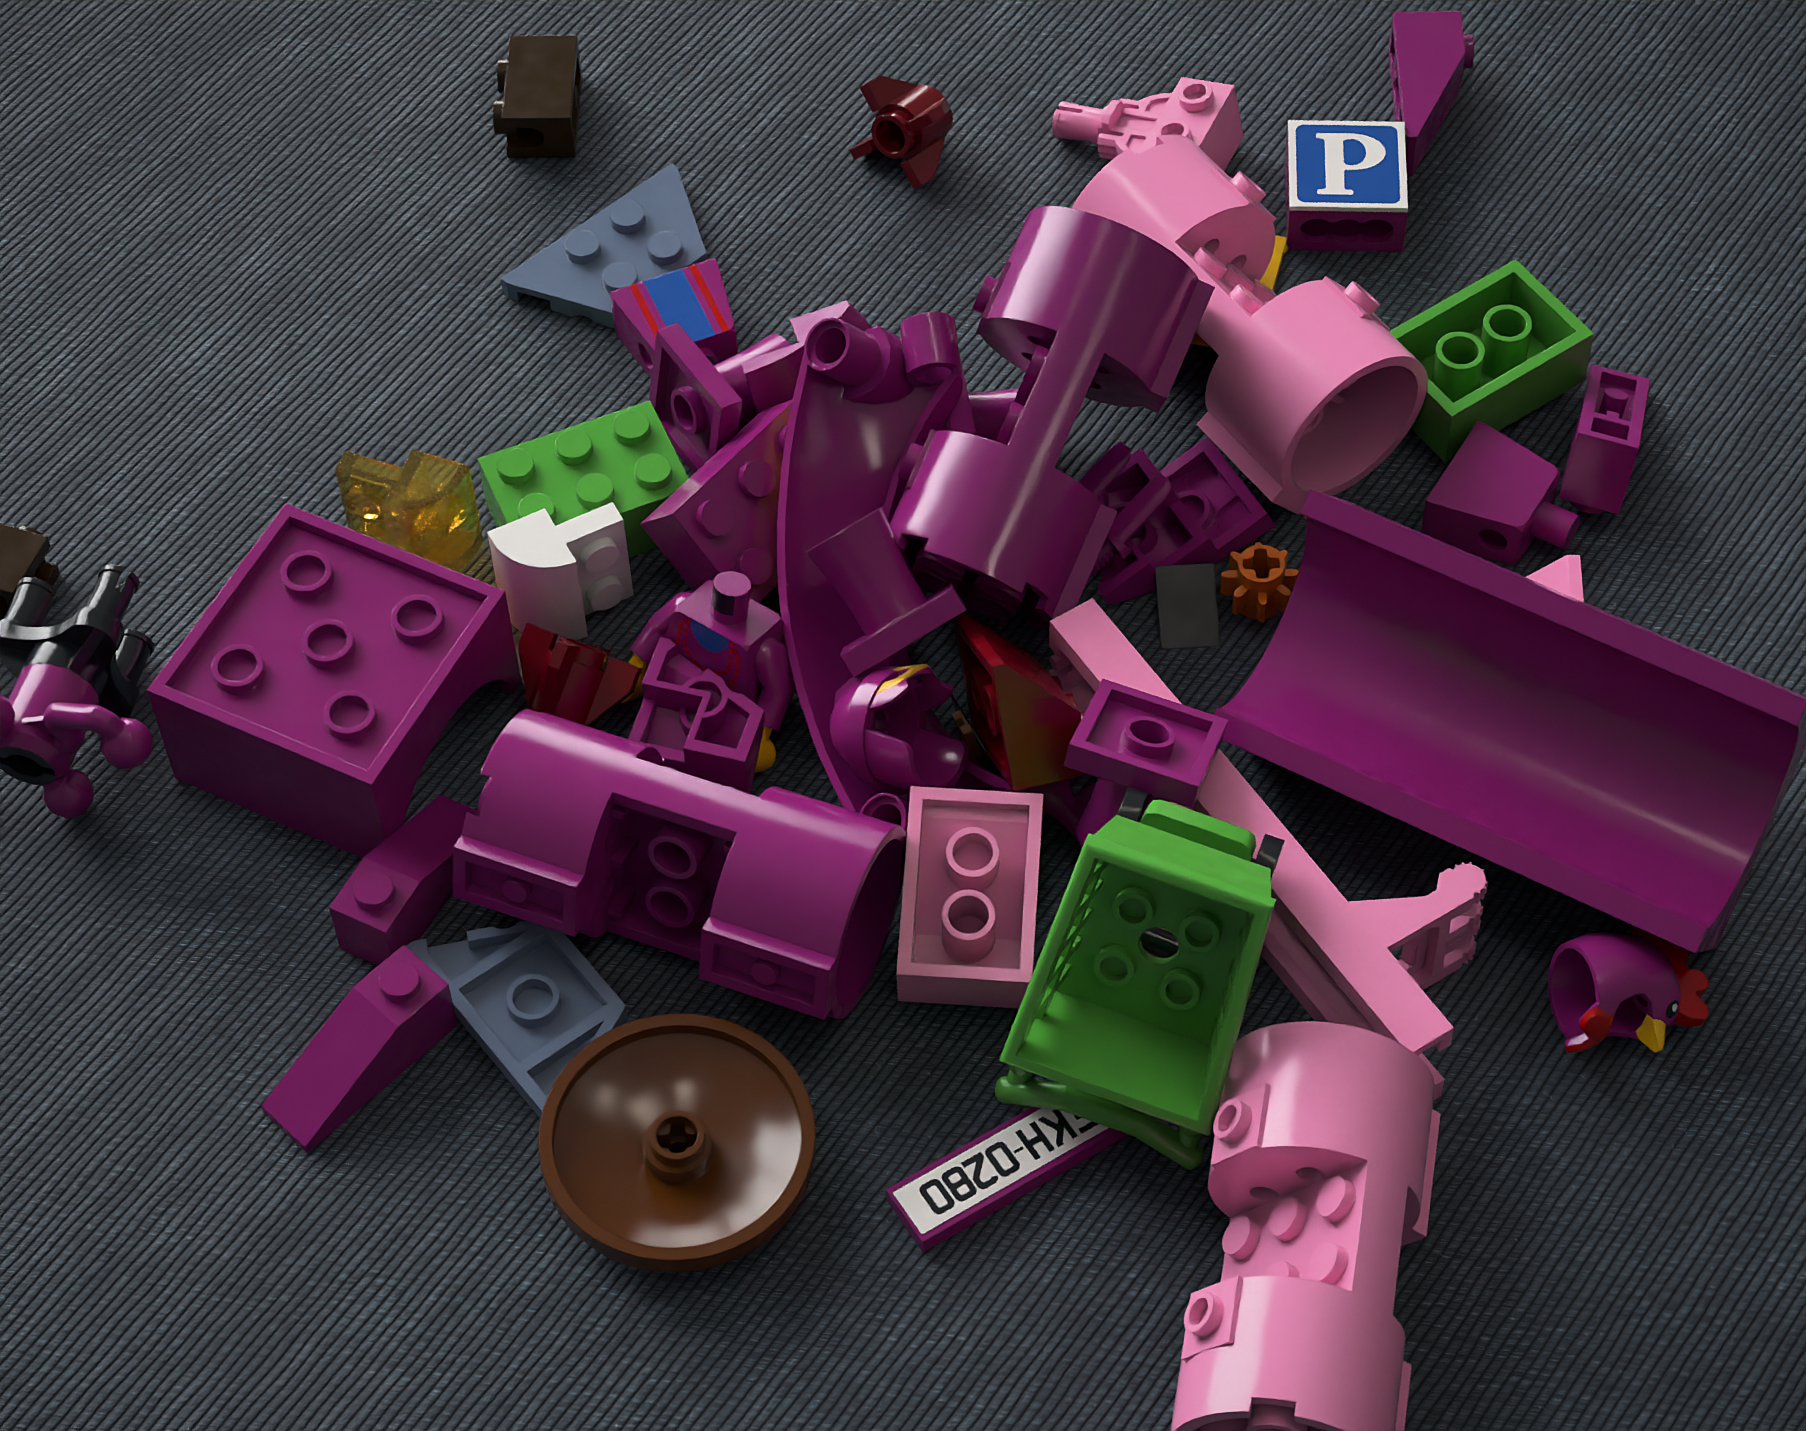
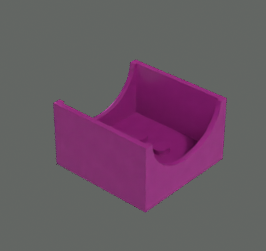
(328, 678)

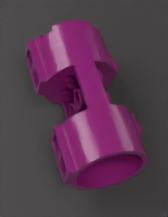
(1085, 317)
(757, 889)

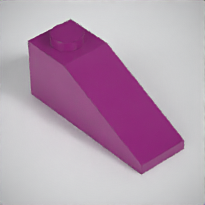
(1426, 74)
(1605, 440)
(400, 884)
(362, 1047)

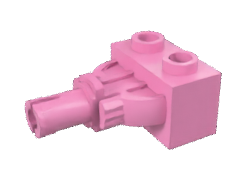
(1195, 109)

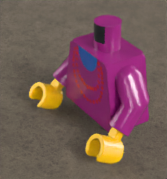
(734, 639)

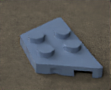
(620, 246)
(525, 1000)

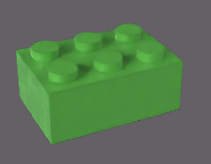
(1493, 355)
(587, 466)

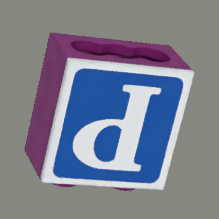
(1345, 185)

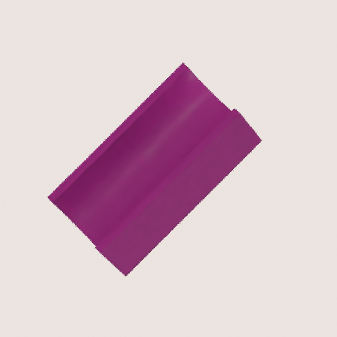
(1521, 724)

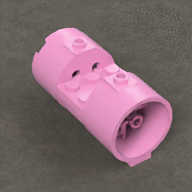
(1302, 379)
(1323, 1181)

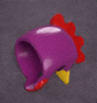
(1623, 989)

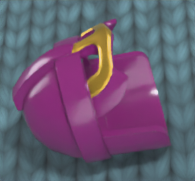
(883, 731)

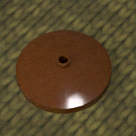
(677, 1142)

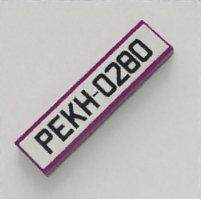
(994, 1172)

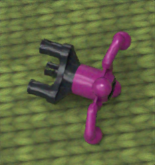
(71, 683)

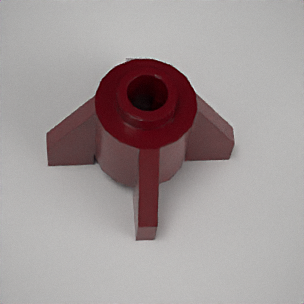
(907, 126)
(572, 676)

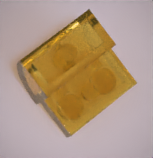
(414, 507)

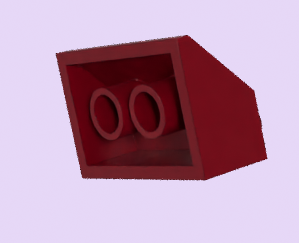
(1016, 707)

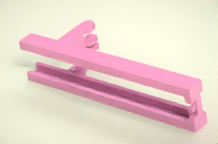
(1317, 942)

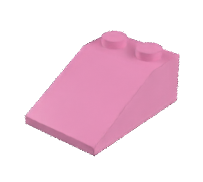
(969, 897)

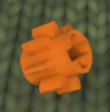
(1258, 581)

